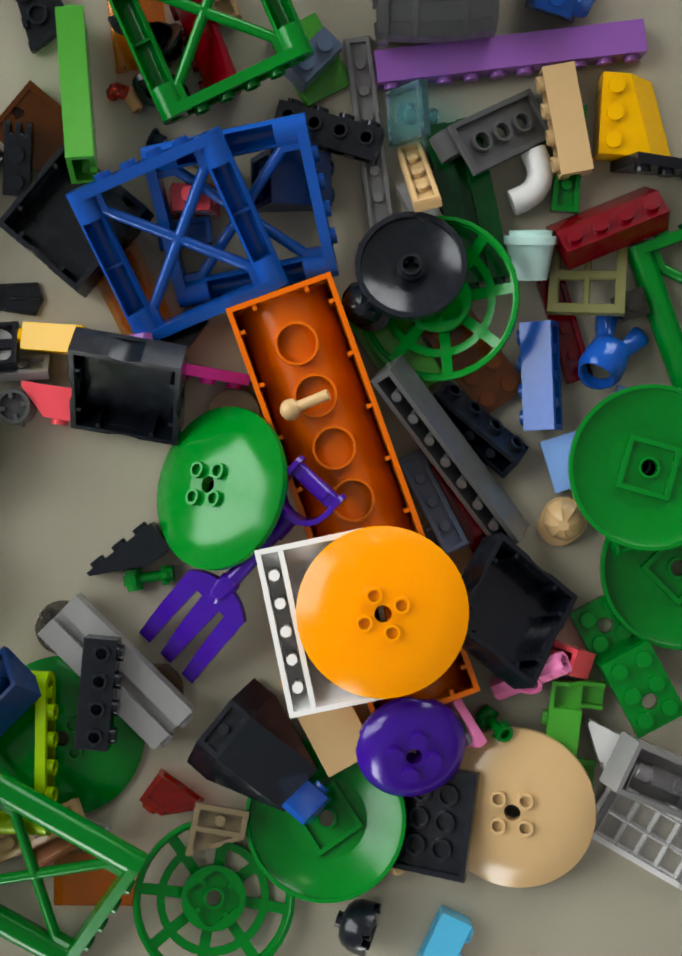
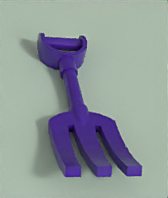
(220, 591)

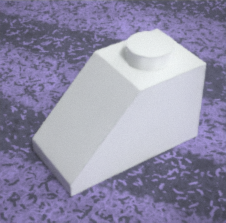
(601, 739)

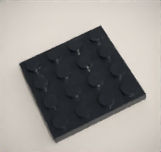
(441, 829)

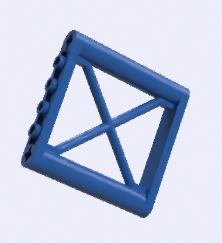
(284, 135)
(213, 158)

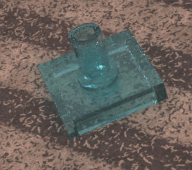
(409, 113)

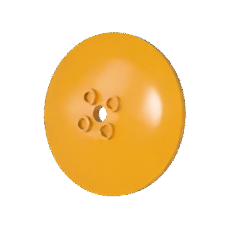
(374, 570)

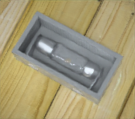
(645, 774)

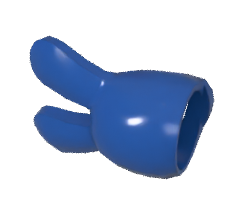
(609, 352)

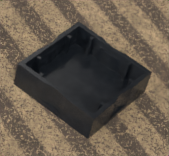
(50, 231)
(127, 385)
(512, 611)

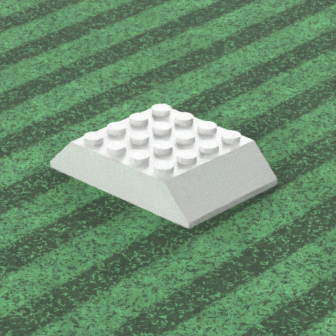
(281, 575)

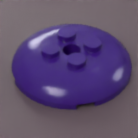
(408, 726)

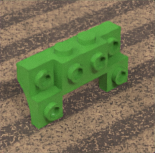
(564, 712)

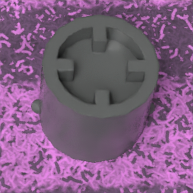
(16, 407)

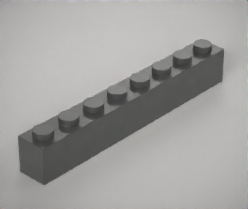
(448, 450)

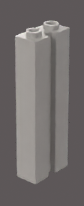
(146, 698)

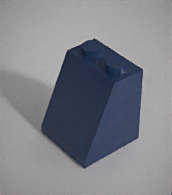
(288, 185)

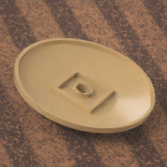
(553, 804)

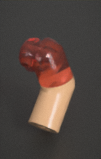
(126, 93)

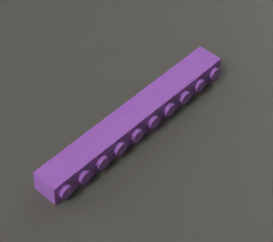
(510, 54)

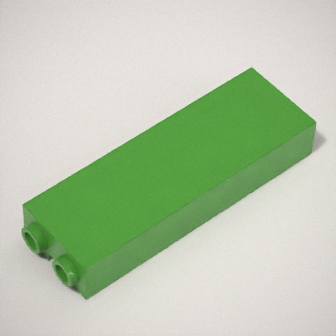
(76, 94)

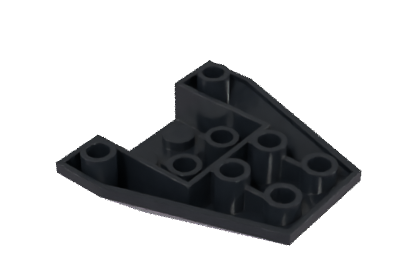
(254, 749)

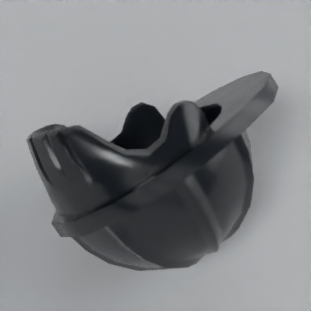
(360, 311)

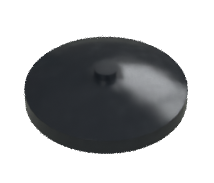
(411, 266)

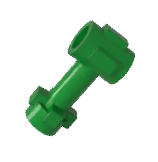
(135, 579)
(488, 718)

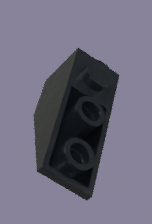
(139, 551)

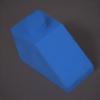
(308, 801)

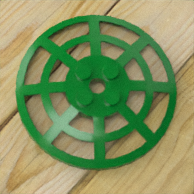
(459, 313)
(200, 913)

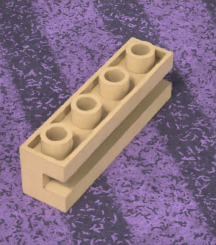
(565, 120)

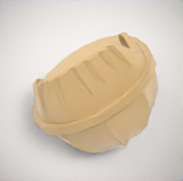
(561, 522)

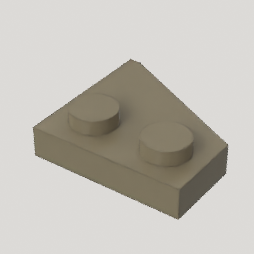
(215, 826)

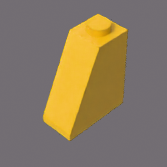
(46, 337)

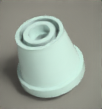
(531, 253)

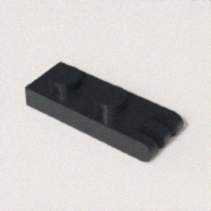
(17, 158)

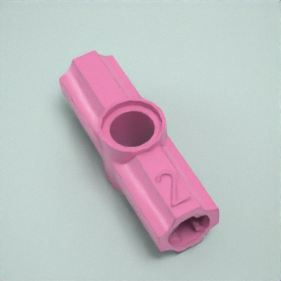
(555, 667)

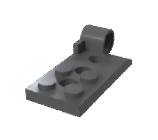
(461, 136)

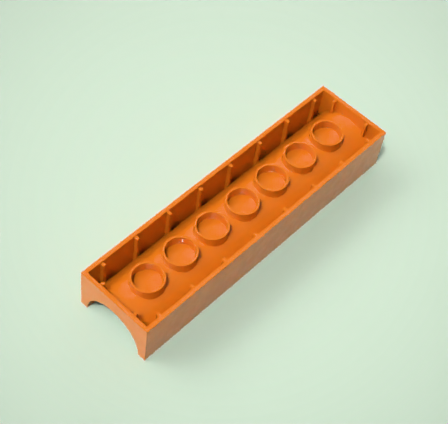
(301, 345)

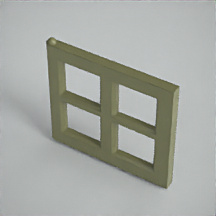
(586, 308)

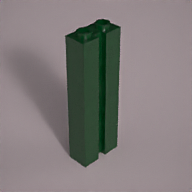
(471, 200)

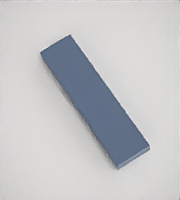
(432, 502)

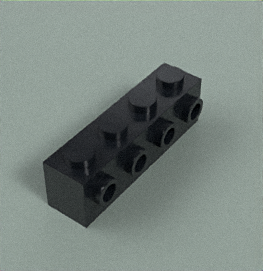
(338, 133)
(484, 433)
(98, 693)

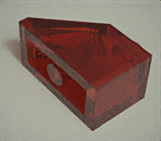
(168, 795)

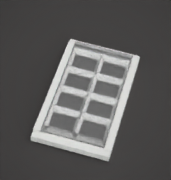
(641, 835)

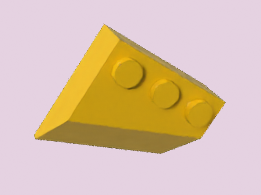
(626, 118)

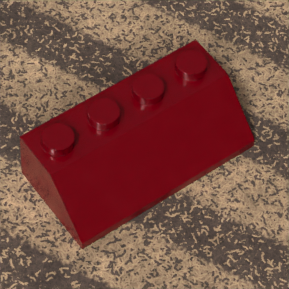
(211, 55)
(610, 226)

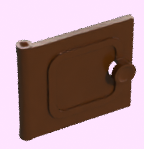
(46, 114)

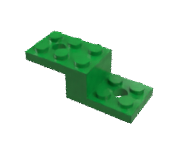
(627, 668)

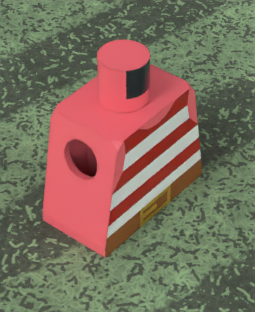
(177, 198)

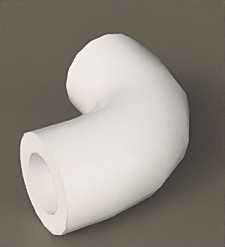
(537, 182)

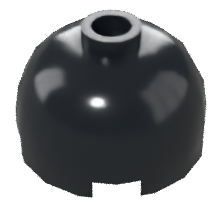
(358, 925)

